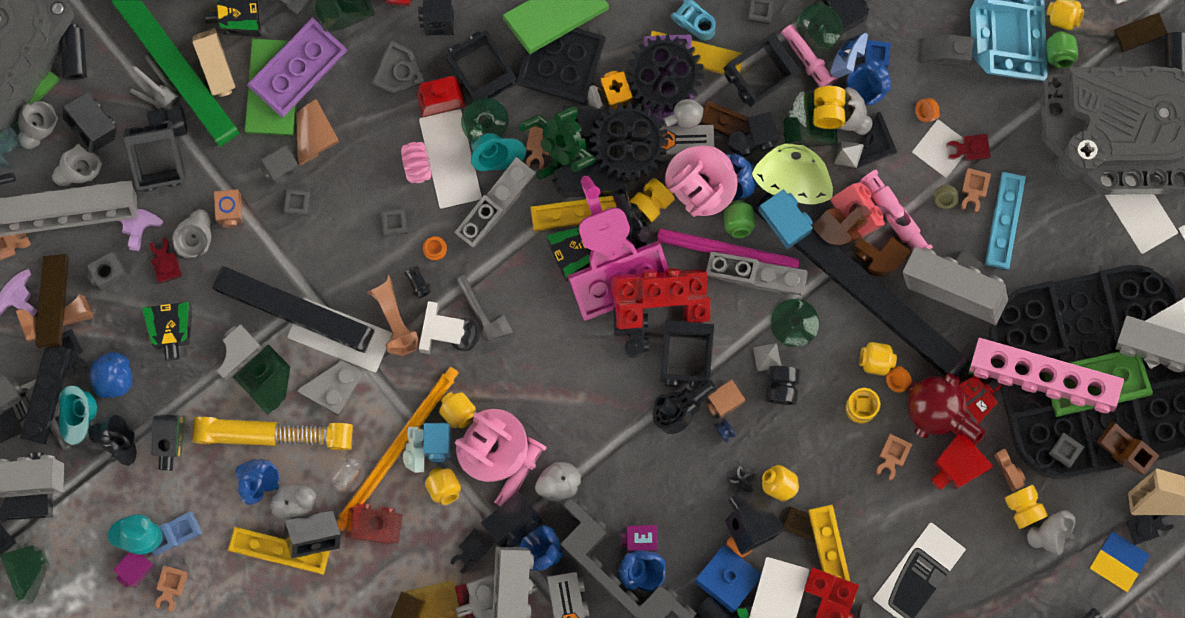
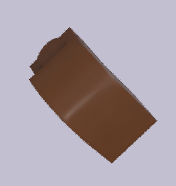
(838, 229)
(884, 261)
(1126, 450)

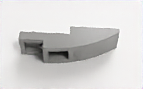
(495, 203)
(756, 274)

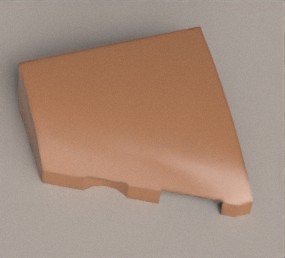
(313, 132)

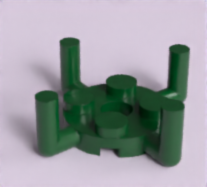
(561, 124)

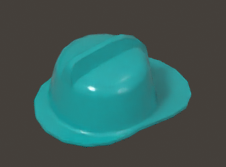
(495, 153)
(76, 412)
(135, 534)

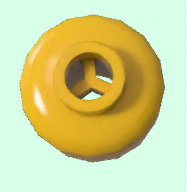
(1065, 14)
(877, 358)
(457, 410)
(780, 483)
(443, 485)

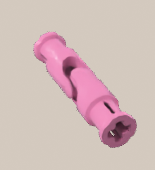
(888, 203)

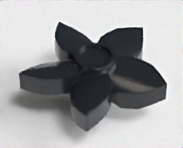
(741, 481)

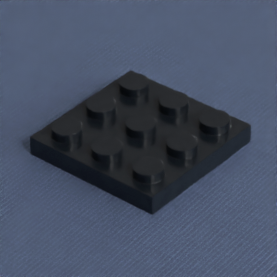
(564, 66)

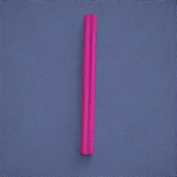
(709, 245)

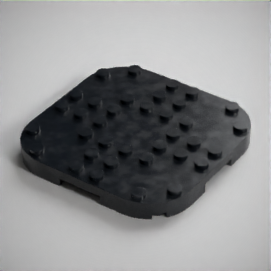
(1079, 322)

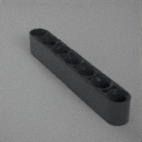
(293, 309)

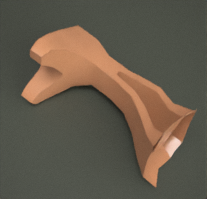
(74, 312)
(402, 340)

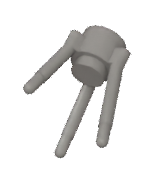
(164, 96)

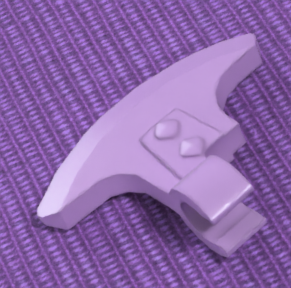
(136, 226)
(16, 294)

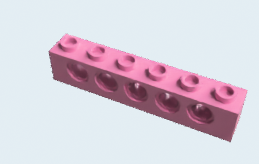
(1109, 385)

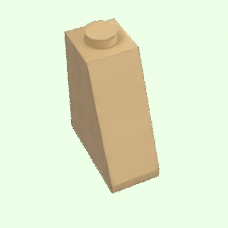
(214, 62)
(1158, 494)

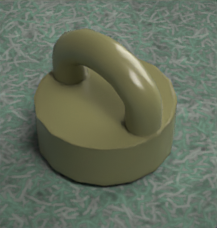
(945, 196)

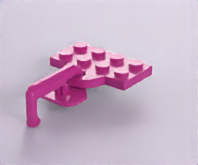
(610, 255)

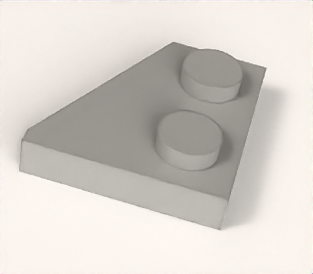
(333, 387)

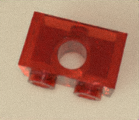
(359, 528)

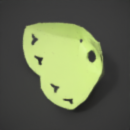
(794, 175)

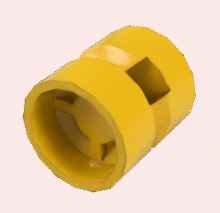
(829, 108)
(653, 199)
(862, 405)
(1026, 507)

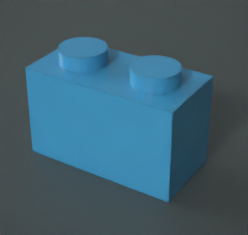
(786, 218)
(437, 442)

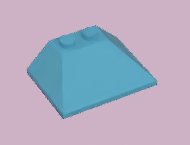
(1010, 38)

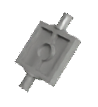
(481, 598)

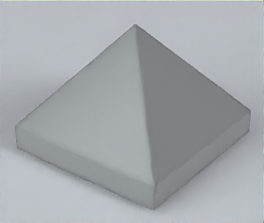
(596, 98)
(849, 154)
(766, 356)

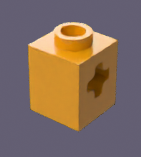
(613, 98)

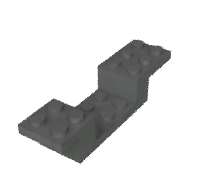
(585, 540)

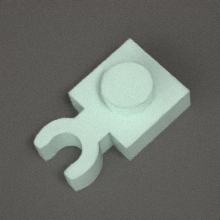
(414, 454)

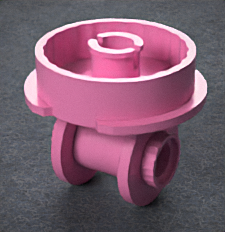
(698, 195)
(475, 448)

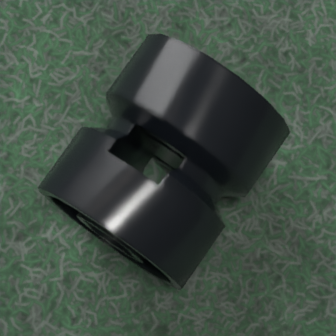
(172, 113)
(783, 383)

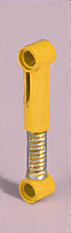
(268, 433)

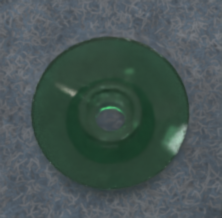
(829, 27)
(495, 122)
(791, 334)

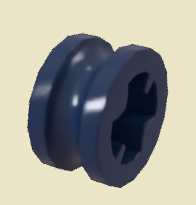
(724, 430)

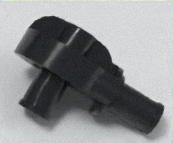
(637, 220)
(680, 407)

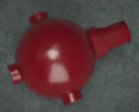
(940, 407)

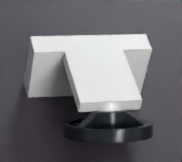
(446, 330)

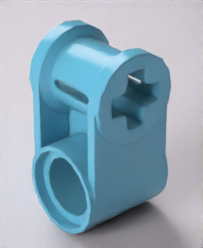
(690, 16)

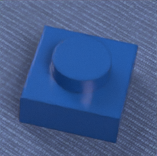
(878, 52)

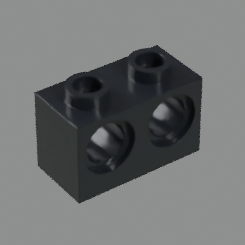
(437, 17)

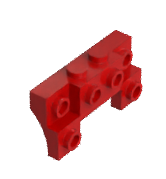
(660, 289)
(835, 592)

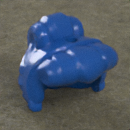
(870, 81)
(743, 170)
(111, 375)
(255, 478)
(544, 546)
(642, 571)

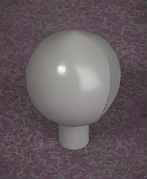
(685, 114)

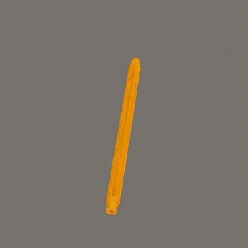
(398, 445)

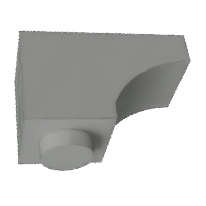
(239, 351)

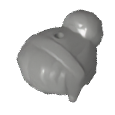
(855, 113)
(45, 120)
(73, 160)
(197, 224)
(550, 483)
(300, 502)
(1053, 532)

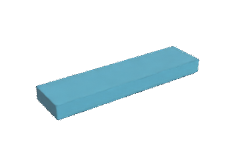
(1004, 221)

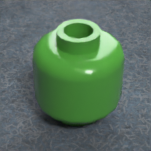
(1062, 50)
(739, 219)

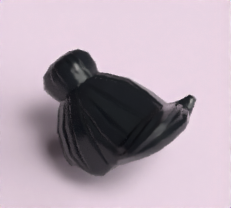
(115, 438)

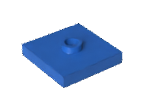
(728, 578)

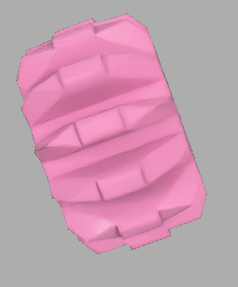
(416, 162)

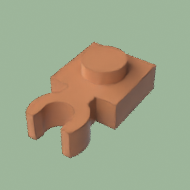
(534, 146)
(975, 186)
(10, 242)
(894, 454)
(1013, 475)
(171, 583)

